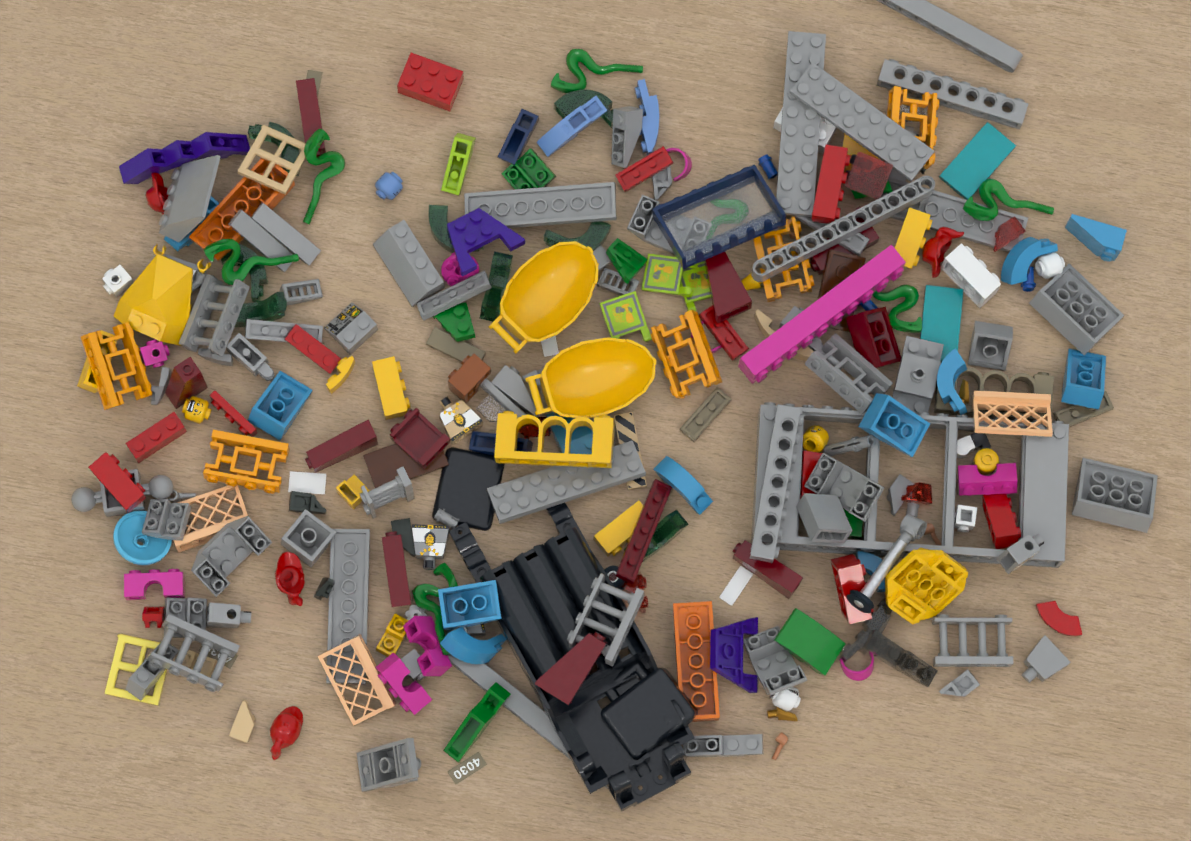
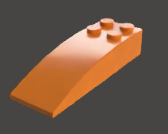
(244, 196)
(692, 649)

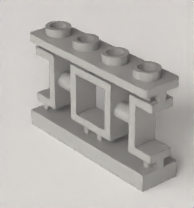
(842, 355)

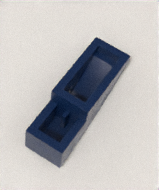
(518, 136)
(485, 443)

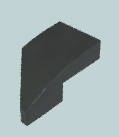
(300, 501)
(404, 528)
(324, 588)

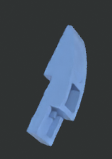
(650, 118)
(571, 125)

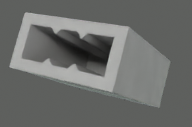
(824, 518)

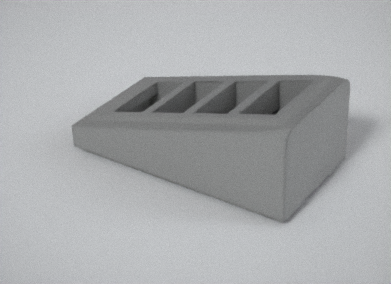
(634, 283)
(300, 285)

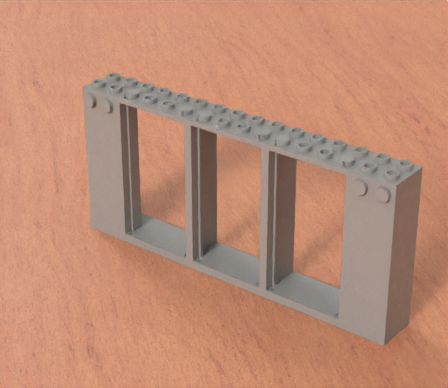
(1040, 498)

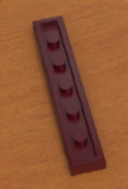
(643, 531)

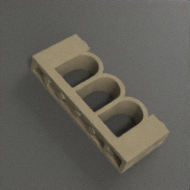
(1039, 384)

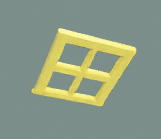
(118, 664)

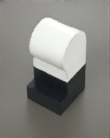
(972, 443)

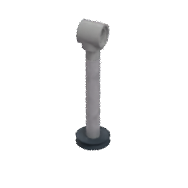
(910, 529)

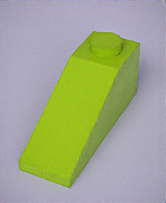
(458, 163)

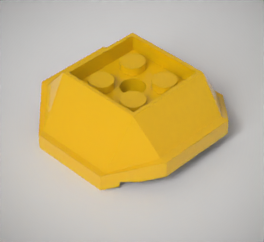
(924, 584)

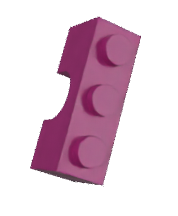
(973, 483)
(137, 583)
(422, 631)
(393, 672)

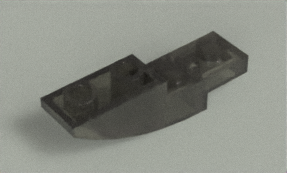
(878, 622)
(899, 659)

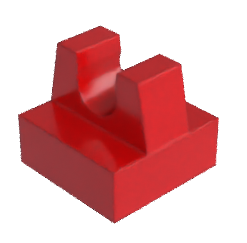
(153, 614)

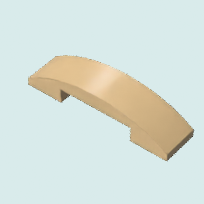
(764, 324)

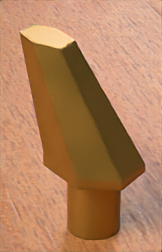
(964, 392)
(781, 714)

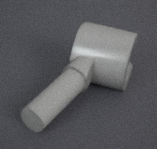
(181, 495)

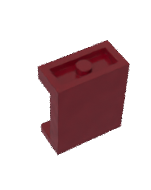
(419, 438)

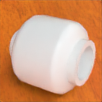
(1049, 265)
(786, 699)

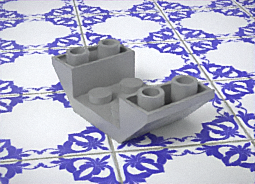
(645, 227)
(855, 491)
(227, 551)
(772, 662)

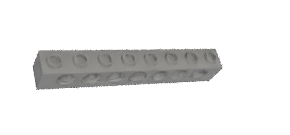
(959, 102)
(783, 415)

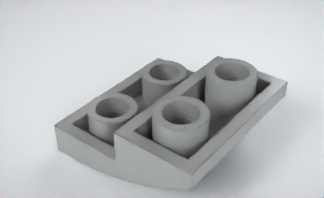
(166, 519)
(189, 609)

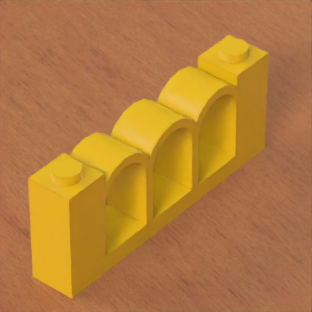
(507, 433)

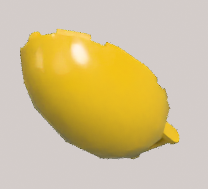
(547, 293)
(594, 378)

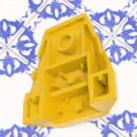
(158, 300)

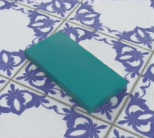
(977, 161)
(942, 317)

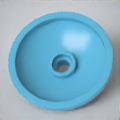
(129, 532)

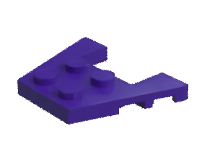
(474, 232)
(727, 653)

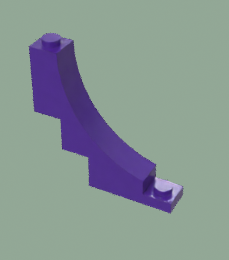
(180, 152)

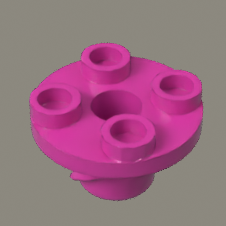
(451, 271)

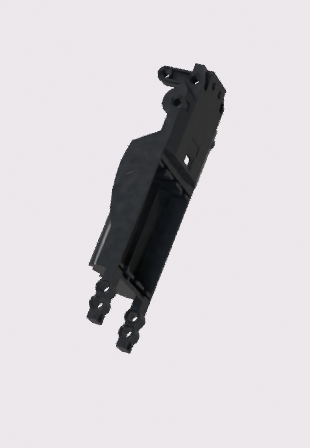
(539, 608)

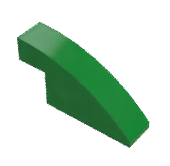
(477, 722)

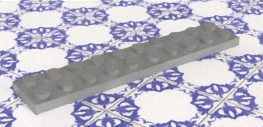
(799, 129)

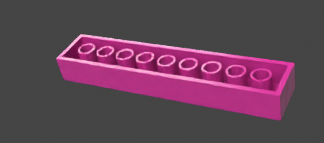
(822, 314)

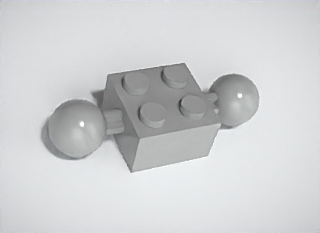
(85, 499)

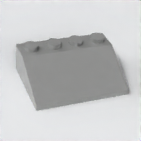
(188, 197)
(1076, 309)
(1115, 495)

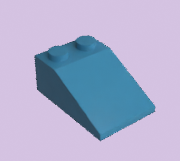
(1098, 237)
(1084, 379)
(279, 405)
(894, 424)
(580, 440)
(469, 605)

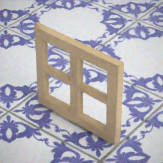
(274, 159)

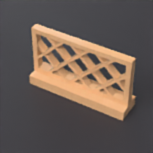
(1011, 403)
(203, 535)
(368, 664)

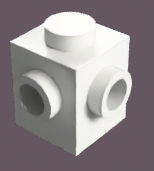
(117, 281)
(964, 518)

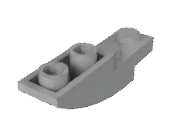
(724, 745)

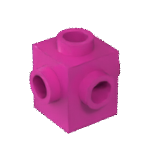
(147, 357)

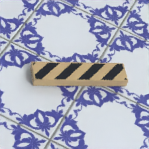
(627, 432)

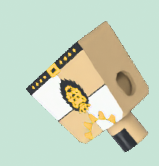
(458, 419)

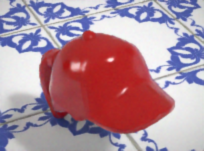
(157, 193)
(936, 247)
(290, 577)
(285, 730)

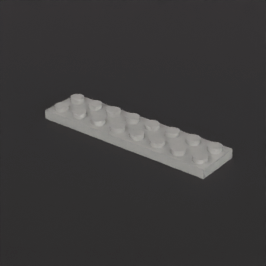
(861, 121)
(547, 204)
(949, 212)
(562, 484)
(348, 598)

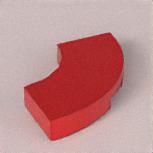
(1057, 620)

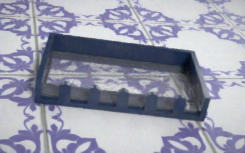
(719, 216)

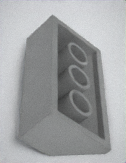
(408, 263)

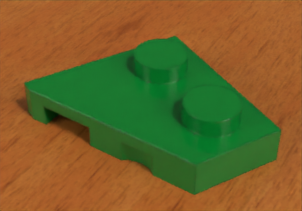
(625, 259)
(457, 322)

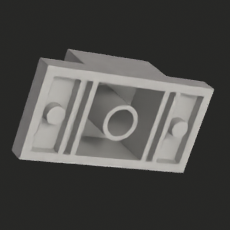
(917, 374)
(388, 765)

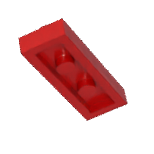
(644, 169)
(724, 334)
(312, 349)
(232, 414)

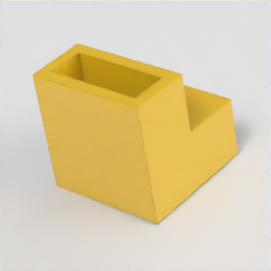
(351, 490)

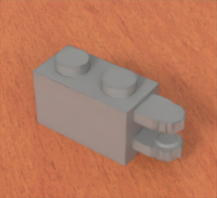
(250, 357)

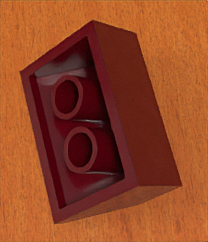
(874, 337)

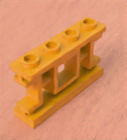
(927, 123)
(788, 282)
(700, 350)
(103, 370)
(250, 447)

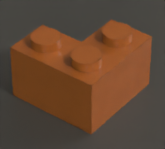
(468, 377)

